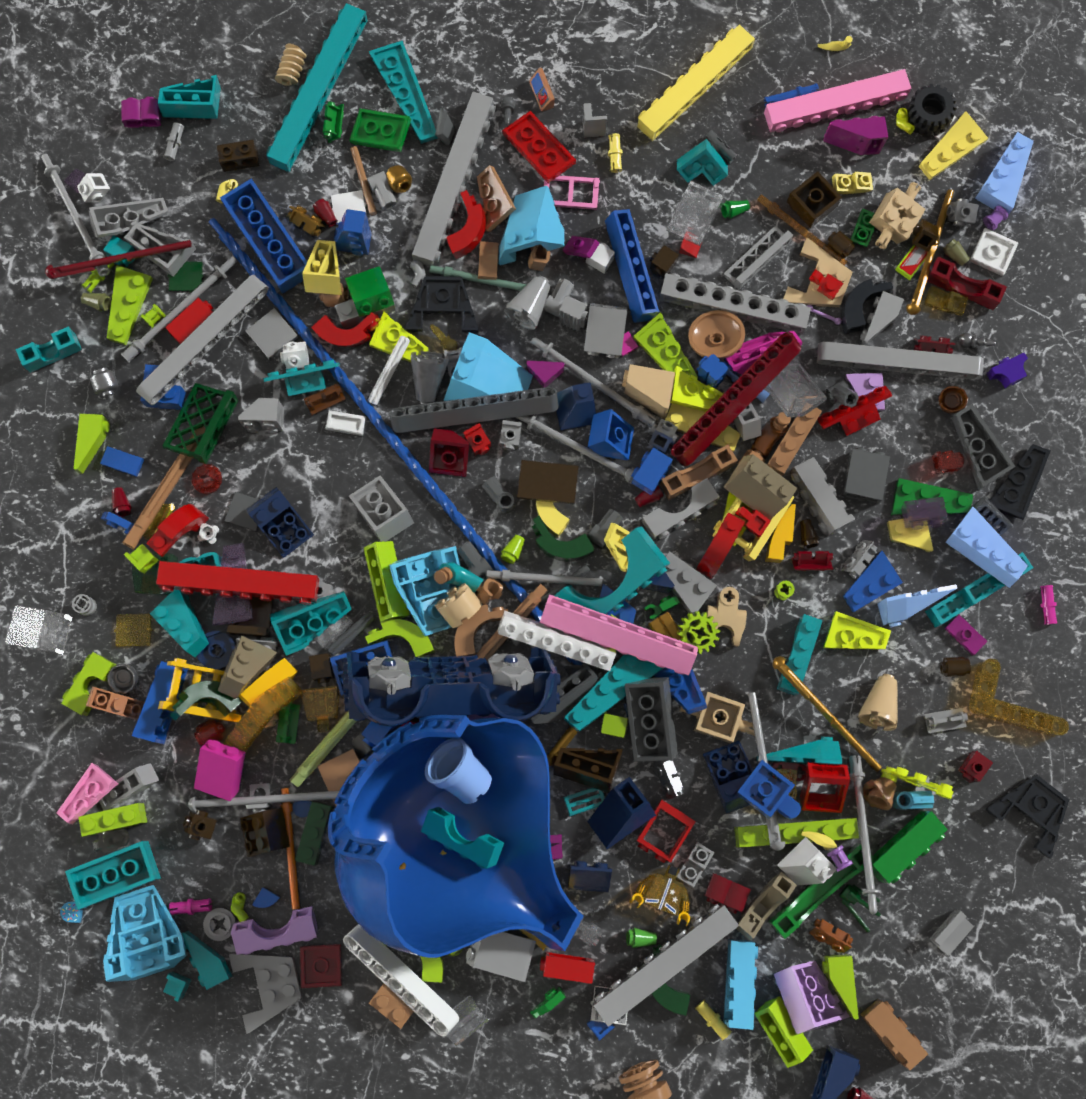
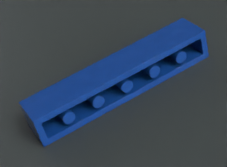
(631, 266)

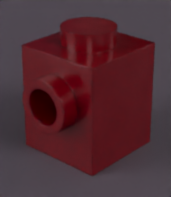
(975, 767)

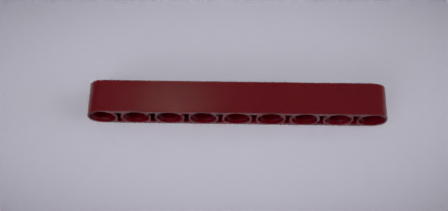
(736, 399)

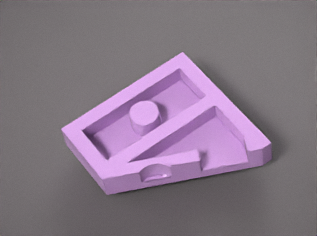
(865, 384)

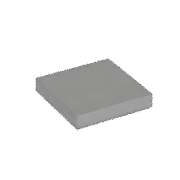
(271, 333)

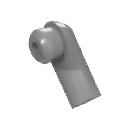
(419, 271)

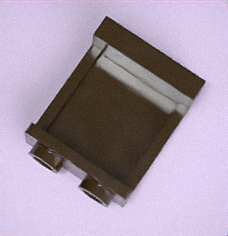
(261, 620)

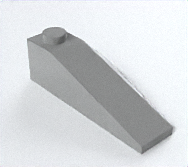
(120, 217)

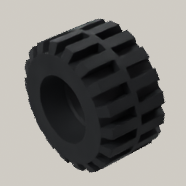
(937, 98)

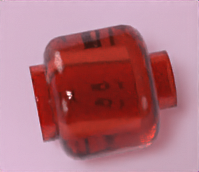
(209, 730)

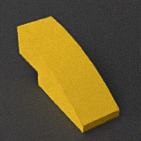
(781, 536)
(266, 681)

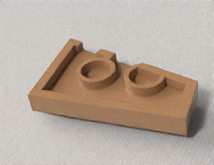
(495, 198)

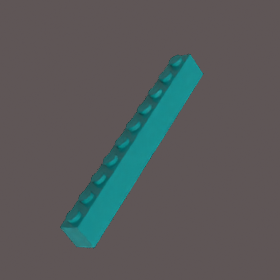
(317, 87)

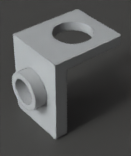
(259, 807)

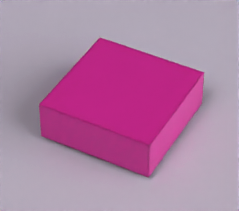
(628, 344)

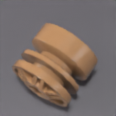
(642, 1080)

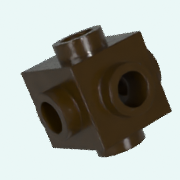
(205, 827)

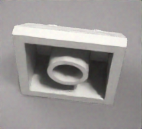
(806, 865)

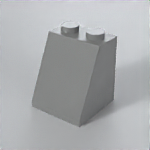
(605, 330)
(503, 954)

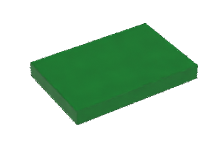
(380, 130)

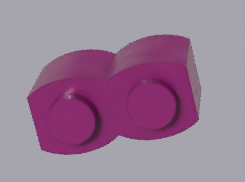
(140, 112)

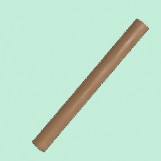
(363, 180)

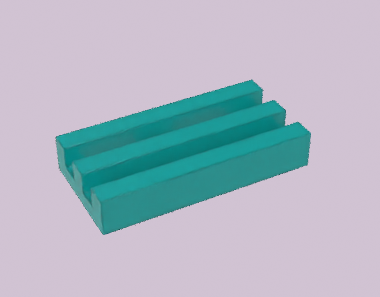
(569, 805)

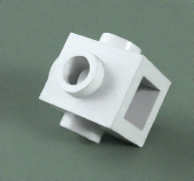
(93, 187)
(295, 355)

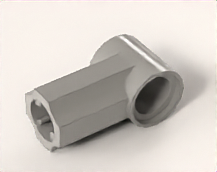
(379, 185)
(554, 301)

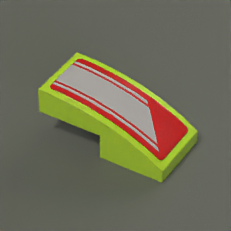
(911, 262)

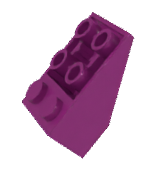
(858, 135)

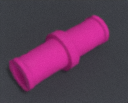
(1048, 604)
(190, 906)

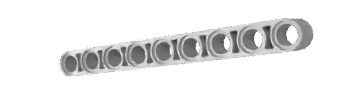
(202, 339)
(900, 360)

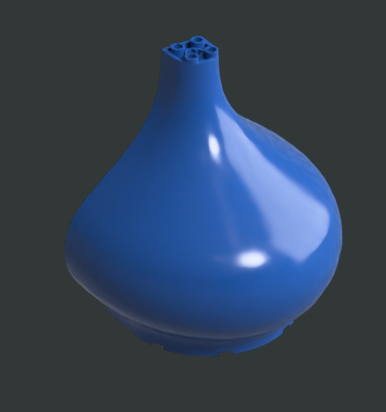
(439, 898)

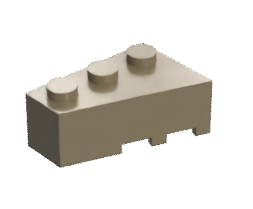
(244, 666)

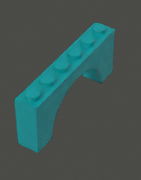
(644, 563)

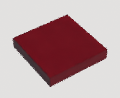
(321, 965)

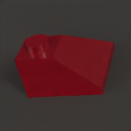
(448, 453)

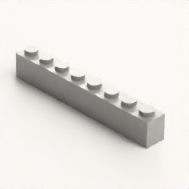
(665, 964)

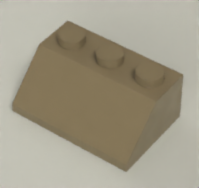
(760, 486)

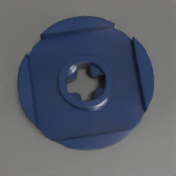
(222, 641)

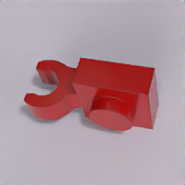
(828, 285)
(754, 522)

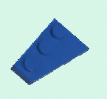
(684, 690)

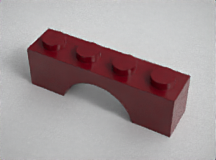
(983, 292)

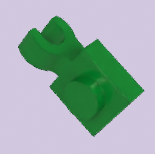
(666, 604)

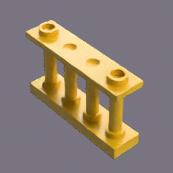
(209, 711)

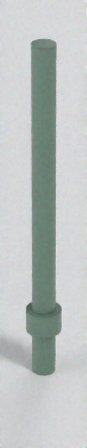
(448, 271)

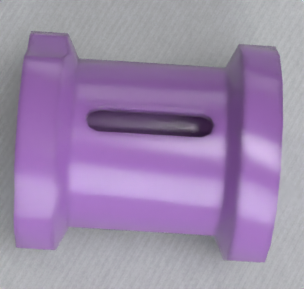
(995, 217)
(839, 852)

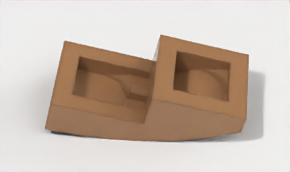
(488, 260)

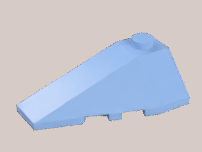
(901, 607)

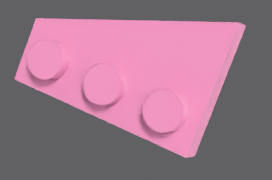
(86, 793)

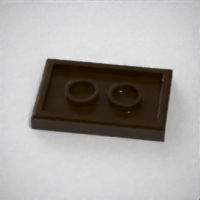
(547, 482)

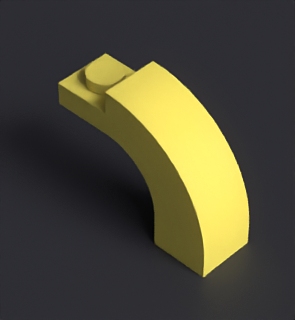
(551, 517)

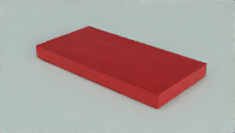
(539, 146)

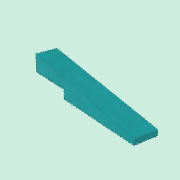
(967, 597)

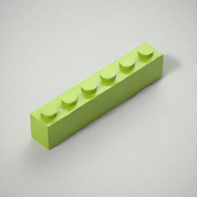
(791, 832)

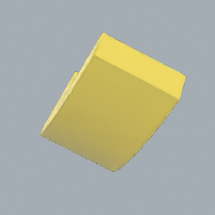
(849, 184)

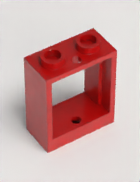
(825, 774)
(676, 814)
(567, 967)

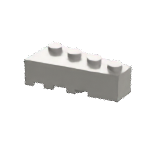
(821, 497)

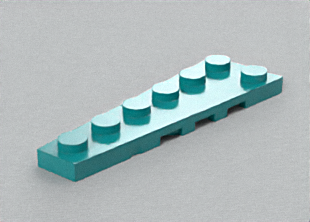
(401, 80)
(610, 690)

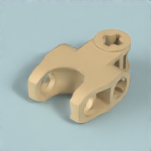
(728, 614)

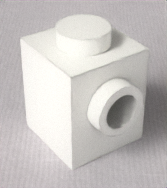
(601, 258)

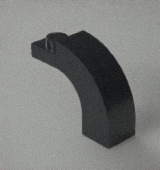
(852, 313)

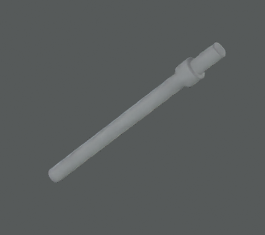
(506, 575)

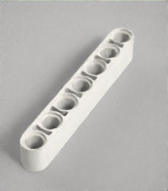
(402, 981)

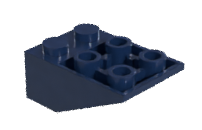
(279, 522)
(729, 771)
(620, 813)
(589, 877)

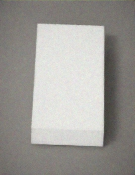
(345, 423)

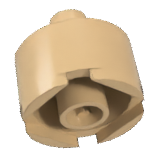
(458, 605)

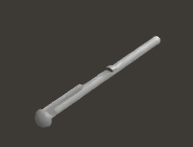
(194, 803)
(772, 823)

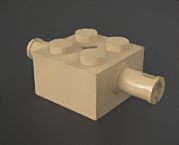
(897, 215)
(732, 721)

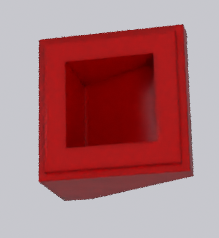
(689, 248)

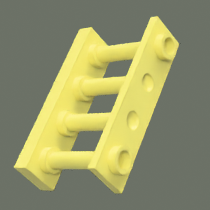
(753, 548)

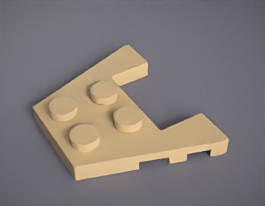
(826, 265)

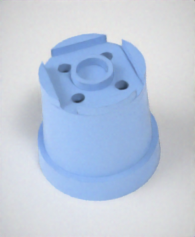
(457, 771)

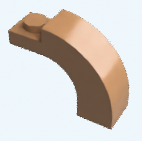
(466, 632)

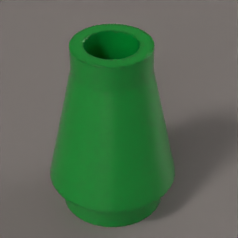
(733, 208)

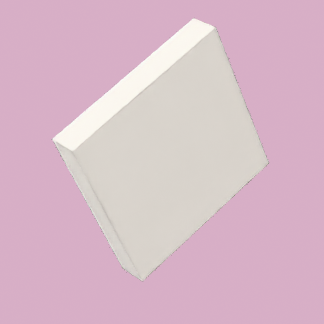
(993, 252)

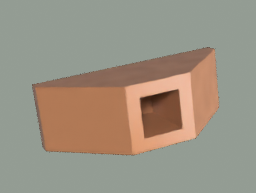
(115, 703)

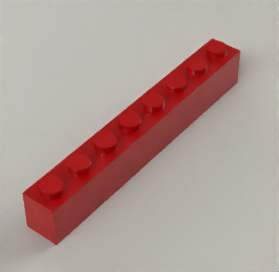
(237, 581)

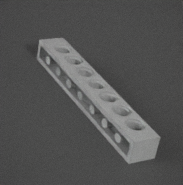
(742, 310)

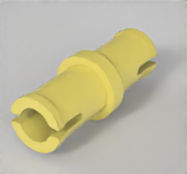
(615, 153)
(713, 1020)

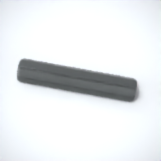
(351, 633)

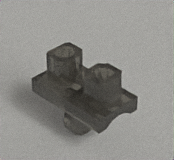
(111, 841)

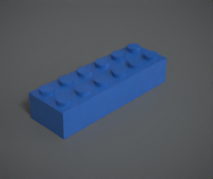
(265, 235)

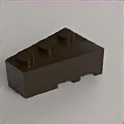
(588, 767)

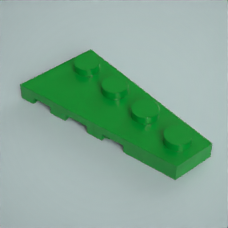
(906, 490)

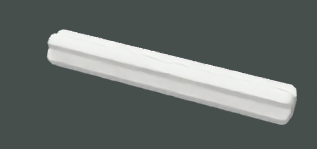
(388, 370)

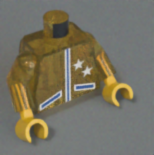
(664, 894)

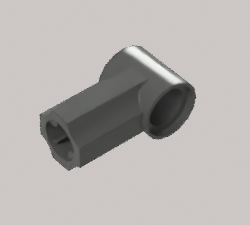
(841, 393)
(498, 494)
(600, 530)
(475, 563)

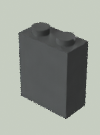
(865, 475)

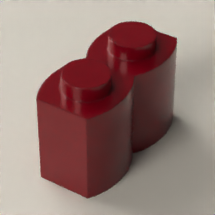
(726, 892)

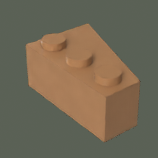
(893, 1034)

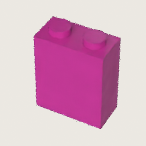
(219, 770)

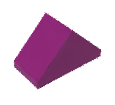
(545, 371)

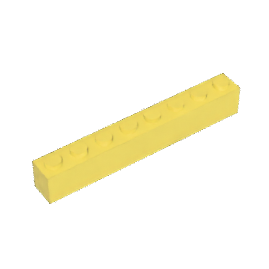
(695, 82)

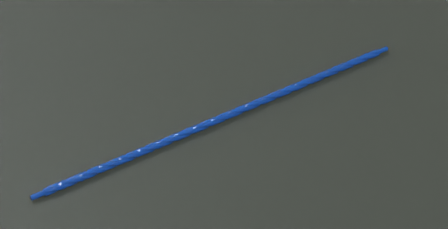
(376, 420)

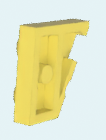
(613, 541)

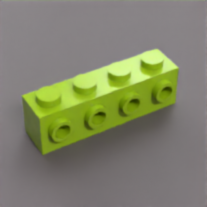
(387, 598)

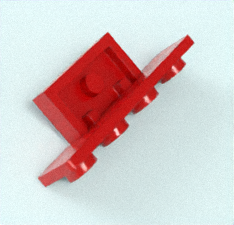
(860, 415)

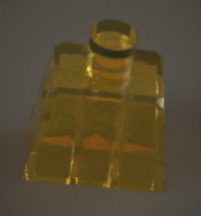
(321, 705)

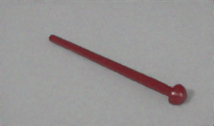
(87, 266)

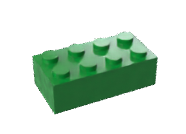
(907, 846)

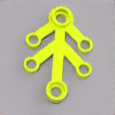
(943, 790)

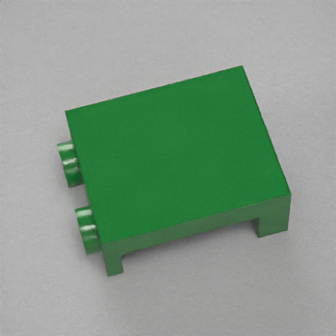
(369, 291)

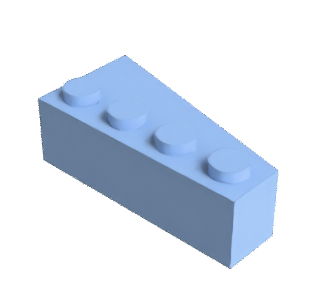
(986, 548)

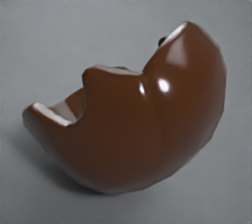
(952, 399)

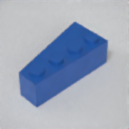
(154, 722)

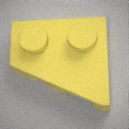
(912, 538)

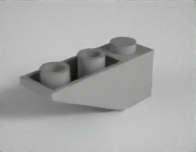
(885, 312)

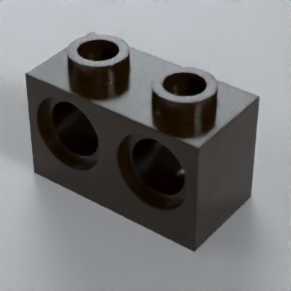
(238, 155)

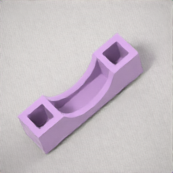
(251, 937)

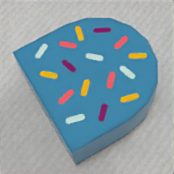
(70, 913)

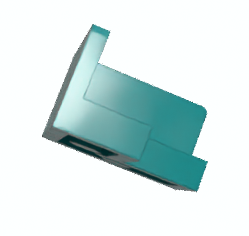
(703, 160)

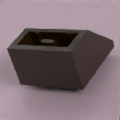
(264, 832)

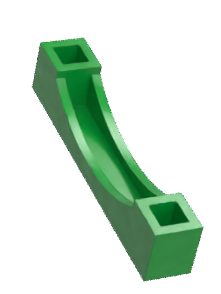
(799, 908)

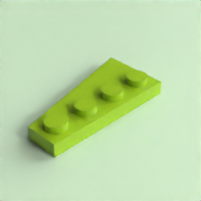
(127, 299)
(662, 347)

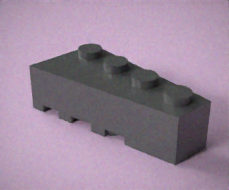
(982, 449)

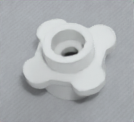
(203, 533)

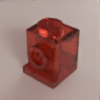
(947, 461)

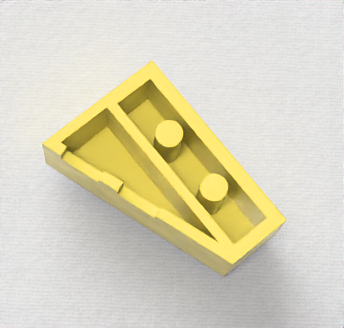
(322, 269)

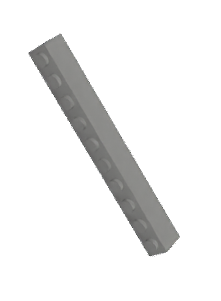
(453, 179)

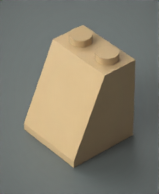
(649, 388)

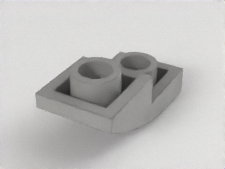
(694, 865)

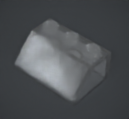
(795, 391)

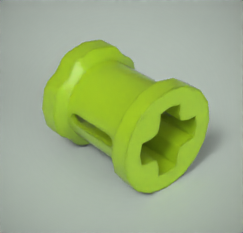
(153, 315)
(786, 585)

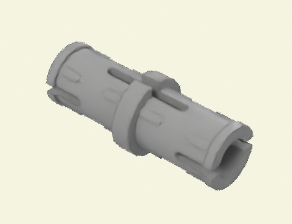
(173, 141)

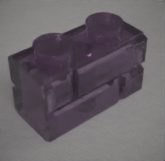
(924, 513)

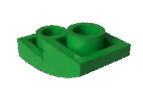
(863, 229)

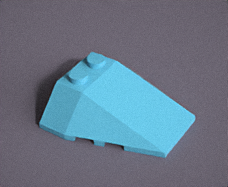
(531, 224)
(485, 371)
(419, 589)
(141, 937)

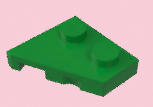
(552, 998)

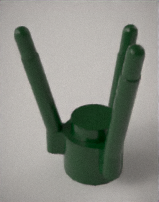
(850, 895)

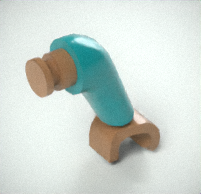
(457, 575)

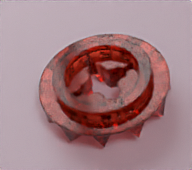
(209, 486)

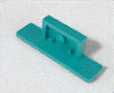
(303, 380)

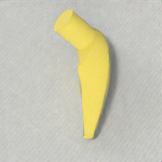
(837, 45)
(820, 839)

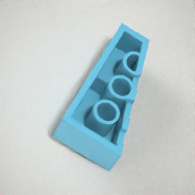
(740, 984)

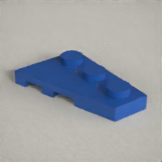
(872, 583)

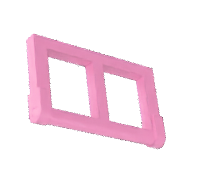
(571, 179)

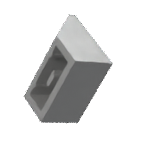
(263, 415)

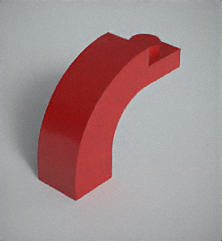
(471, 234)
(330, 332)
(175, 526)
(720, 545)

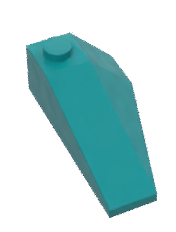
(302, 623)
(818, 751)

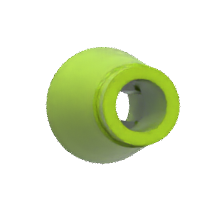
(513, 549)

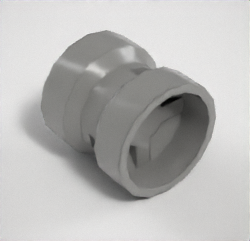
(88, 606)

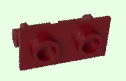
(941, 345)
(804, 561)

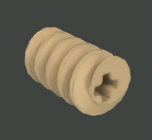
(290, 65)

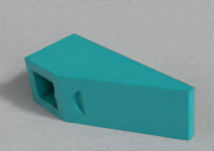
(210, 964)

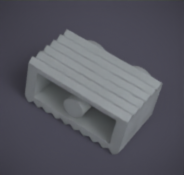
(573, 313)

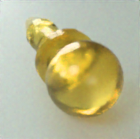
(448, 344)

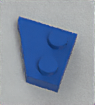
(116, 521)

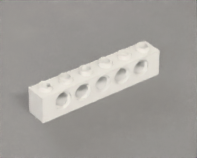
(555, 640)

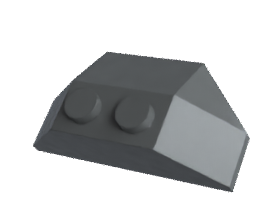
(574, 685)

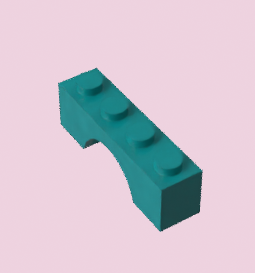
(801, 652)
(441, 827)

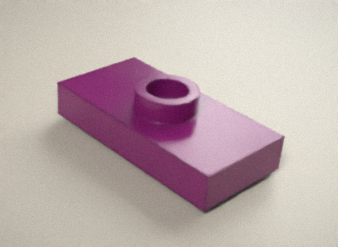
(581, 246)
(965, 635)

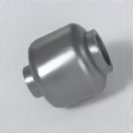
(104, 382)

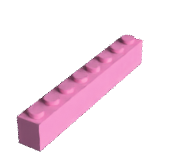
(837, 101)
(619, 635)

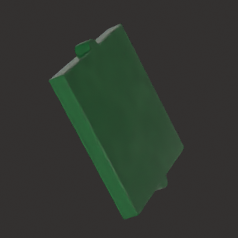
(187, 277)

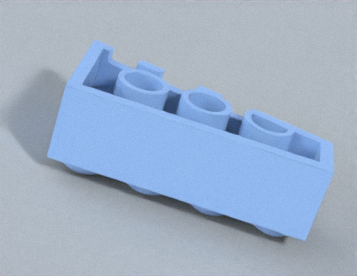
(1006, 177)

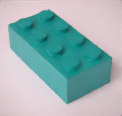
(112, 875)

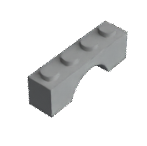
(660, 522)

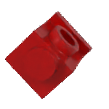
(477, 447)

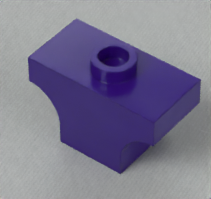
(1009, 370)

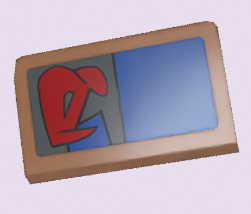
(542, 90)

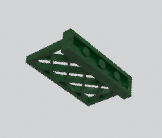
(215, 424)

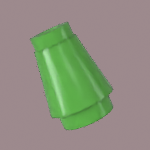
(640, 938)

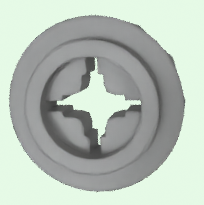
(210, 924)

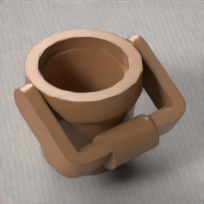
(881, 794)

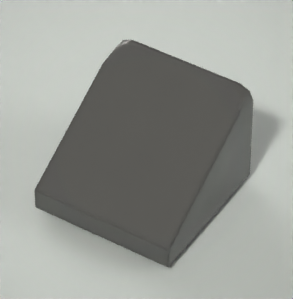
(360, 746)

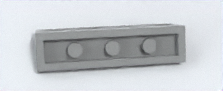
(759, 260)

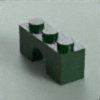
(312, 836)

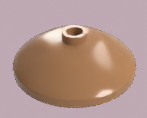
(713, 327)

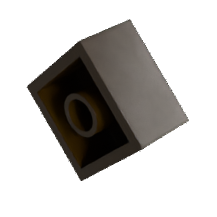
(814, 199)

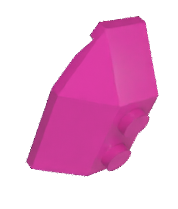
(752, 350)

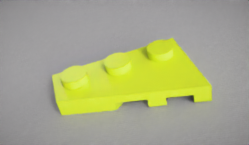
(852, 633)

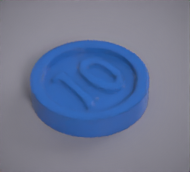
(301, 808)

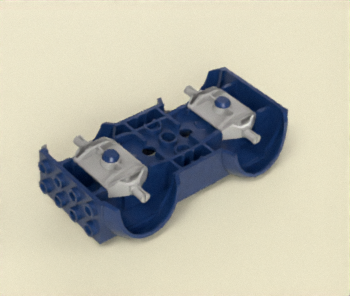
(396, 692)

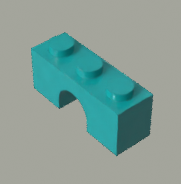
(38, 356)

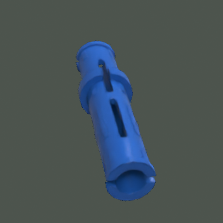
(799, 91)

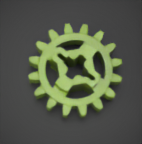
(700, 625)

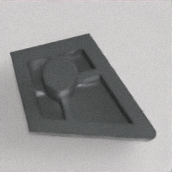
(445, 128)

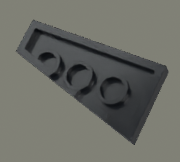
(1018, 489)

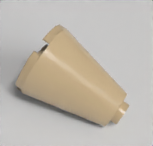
(881, 705)

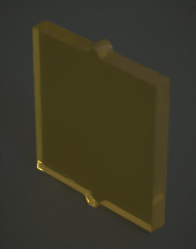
(133, 630)

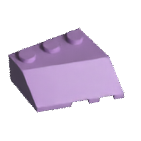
(808, 997)

